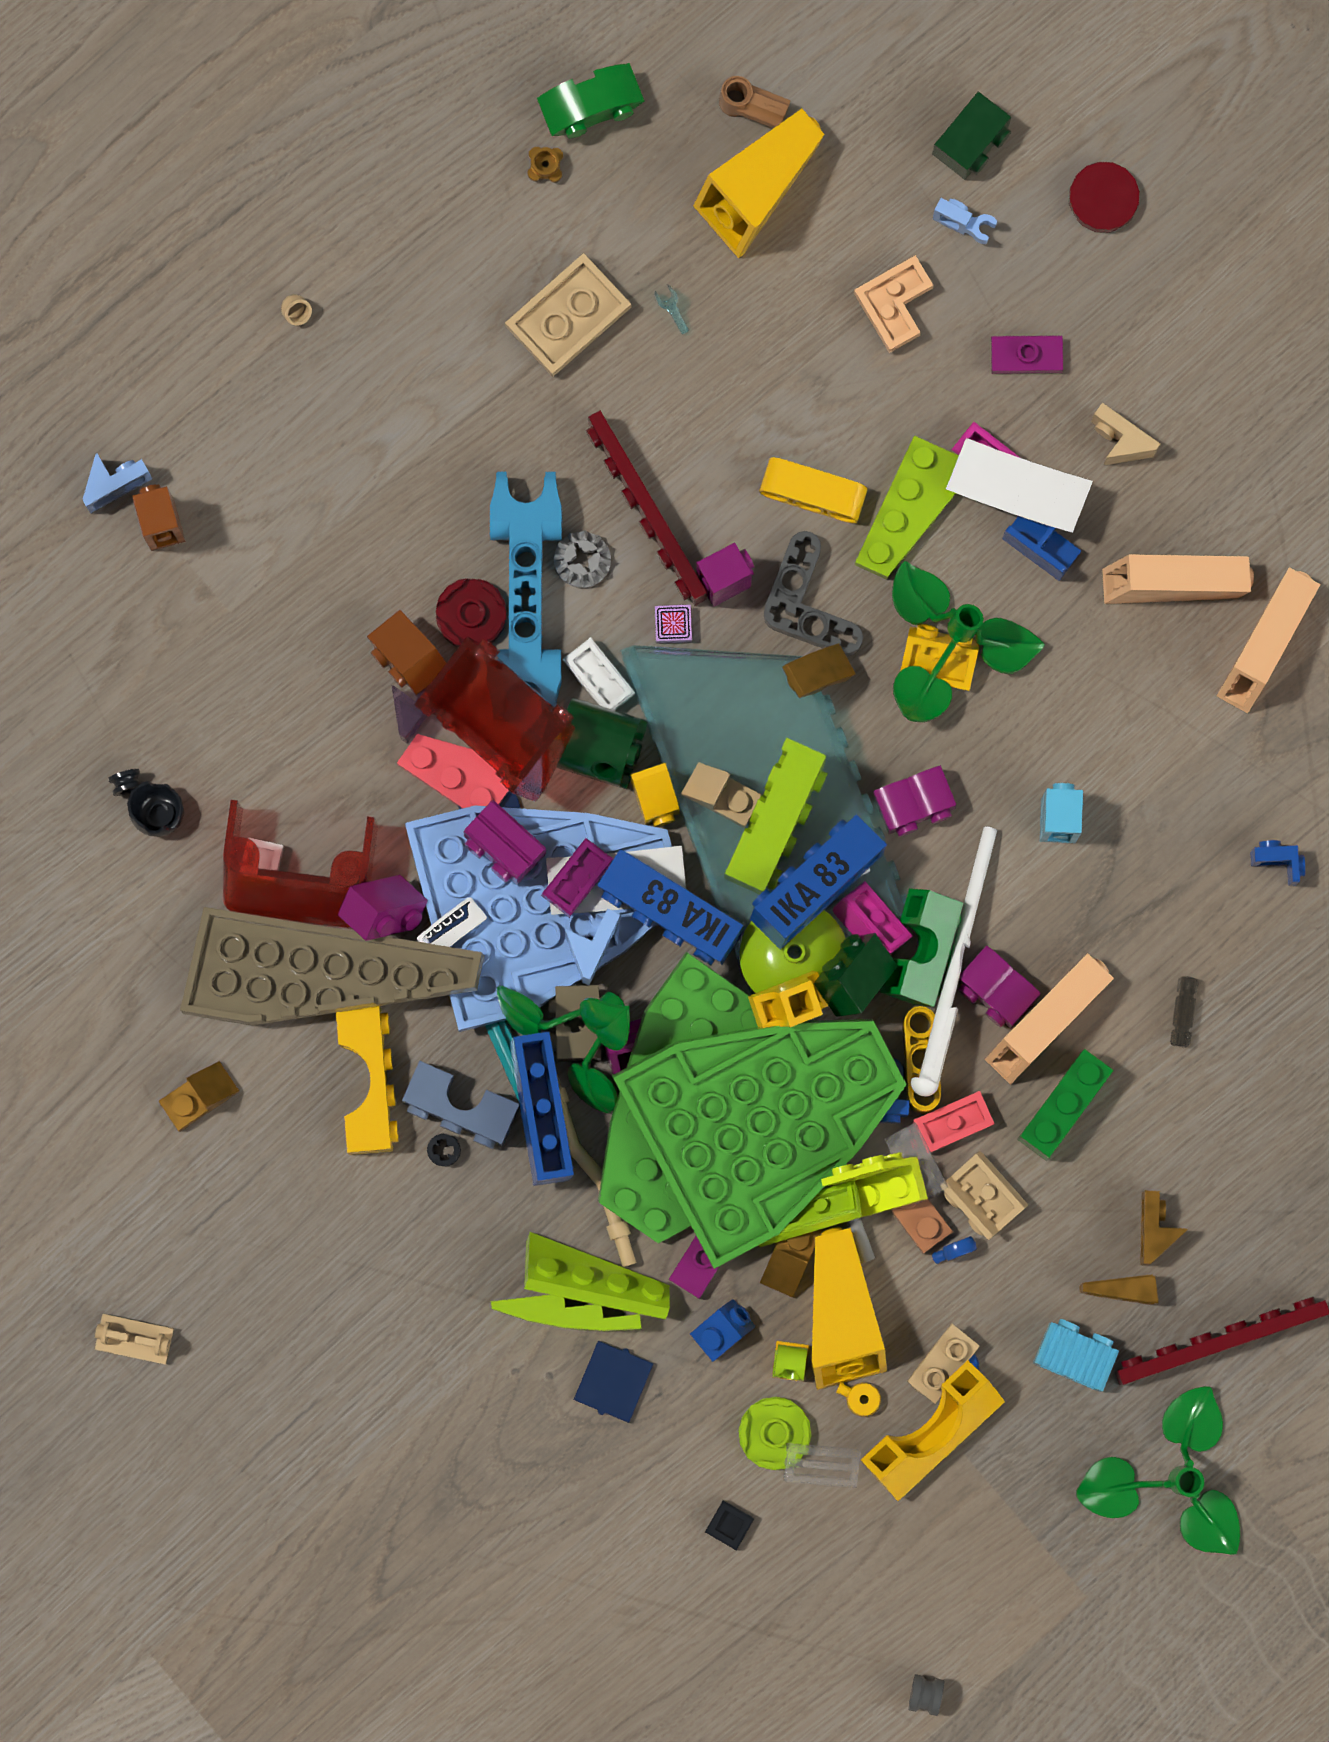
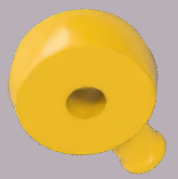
(853, 1398)

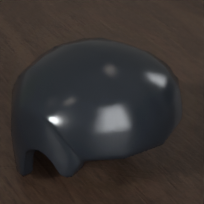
(155, 809)

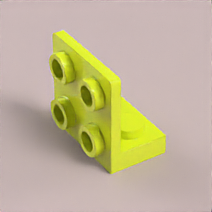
(883, 1182)

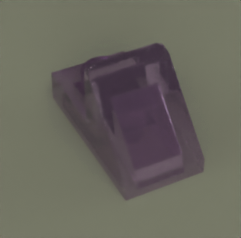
(407, 714)

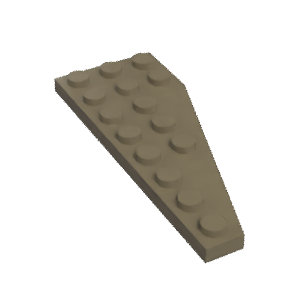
(284, 970)

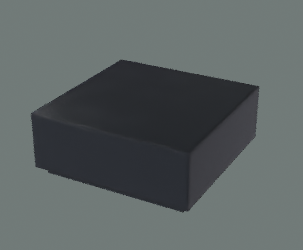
(729, 1525)

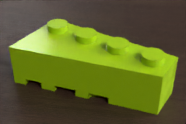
(776, 818)

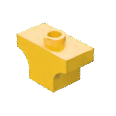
(788, 1002)

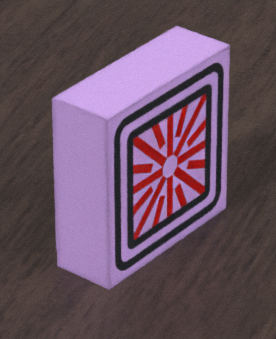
(673, 624)

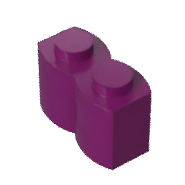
(914, 801)
(997, 987)

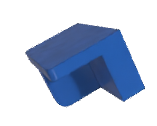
(1042, 546)

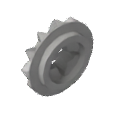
(575, 574)

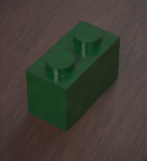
(972, 136)
(855, 974)

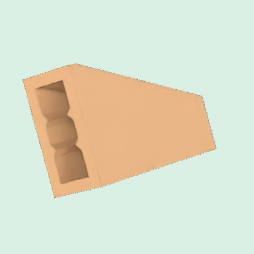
(1176, 578)
(1268, 640)
(1049, 1018)

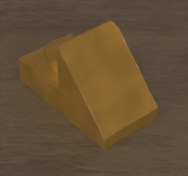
(199, 1095)
(1153, 1238)
(789, 1263)

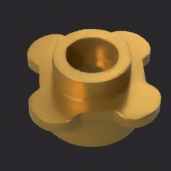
(545, 154)

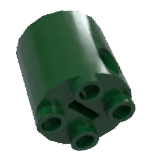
(602, 743)

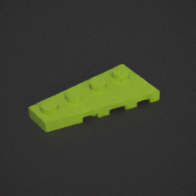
(909, 507)
(585, 1278)

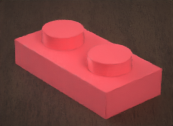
(955, 1121)

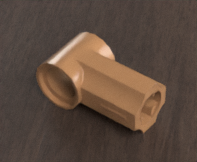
(758, 103)

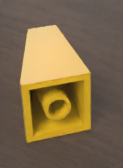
(752, 183)
(844, 1322)

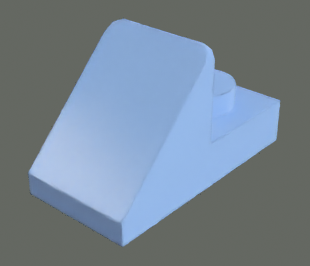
(103, 488)
(589, 953)

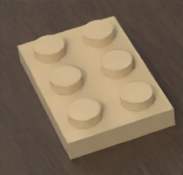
(568, 315)

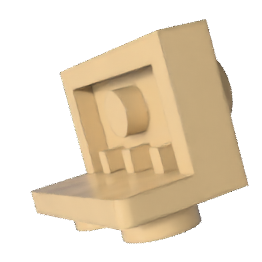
(983, 1196)

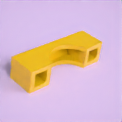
(369, 1126)
(963, 1407)

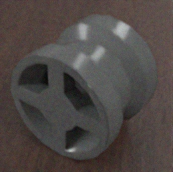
(926, 1695)

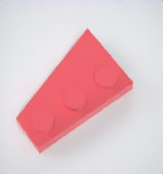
(453, 772)

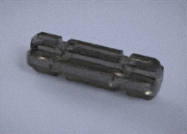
(1184, 1011)

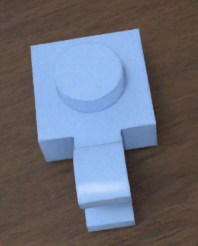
(956, 217)

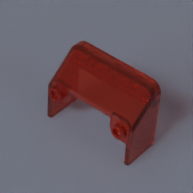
(290, 894)

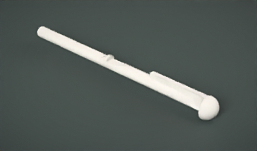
(945, 1015)

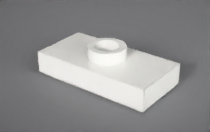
(598, 676)

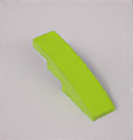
(552, 1311)

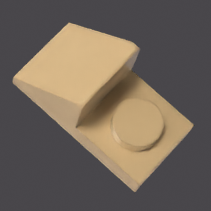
(1132, 442)
(721, 794)

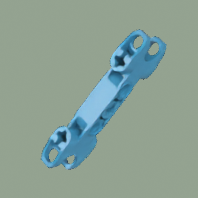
(526, 528)

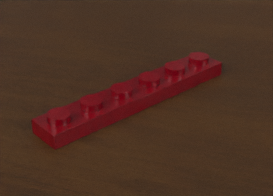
(638, 496)
(1206, 1345)

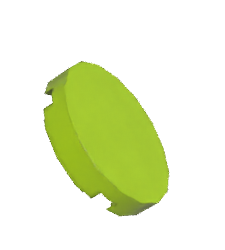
(769, 1428)

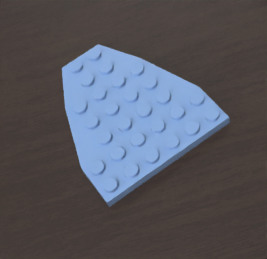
(520, 937)

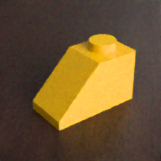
(655, 795)

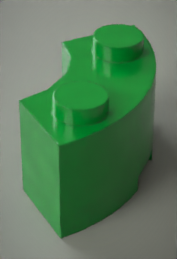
(574, 108)

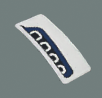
(454, 924)

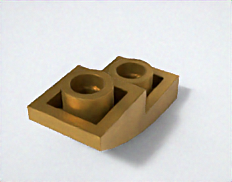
(818, 670)

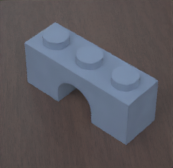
(429, 1095)

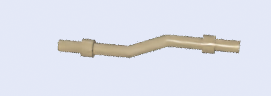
(617, 1229)

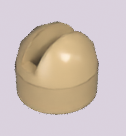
(296, 309)

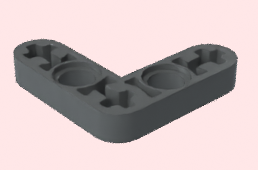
(793, 601)

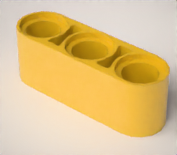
(813, 490)
(912, 1043)

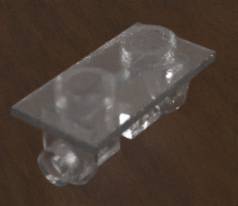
(912, 1144)

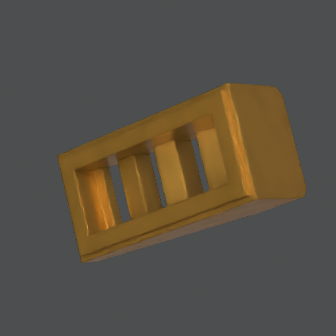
(1131, 1289)

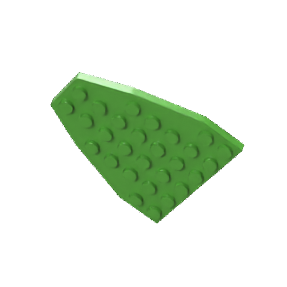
(687, 1006)
(759, 1120)

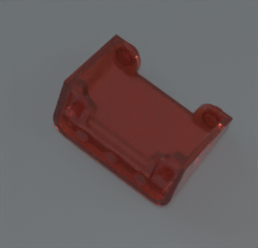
(499, 717)

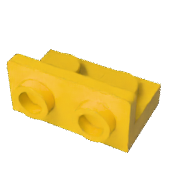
(926, 647)

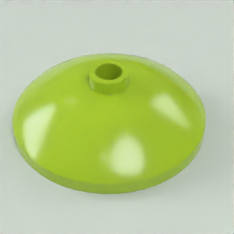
(768, 966)

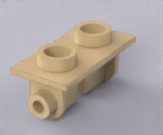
(133, 1339)
(941, 1362)

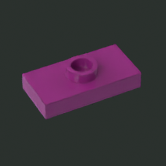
(1026, 354)
(577, 877)
(693, 1270)

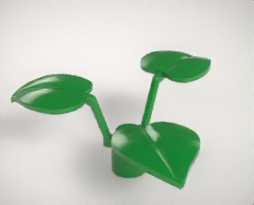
(924, 596)
(603, 1016)
(1212, 1520)

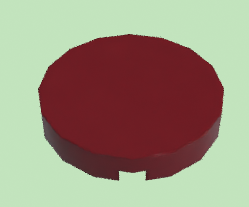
(1104, 197)
(470, 610)

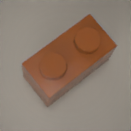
(158, 517)
(407, 652)

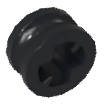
(125, 781)
(451, 1141)

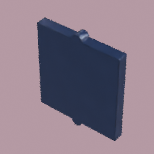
(613, 1381)

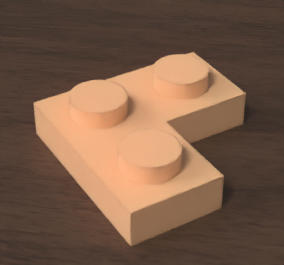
(886, 298)

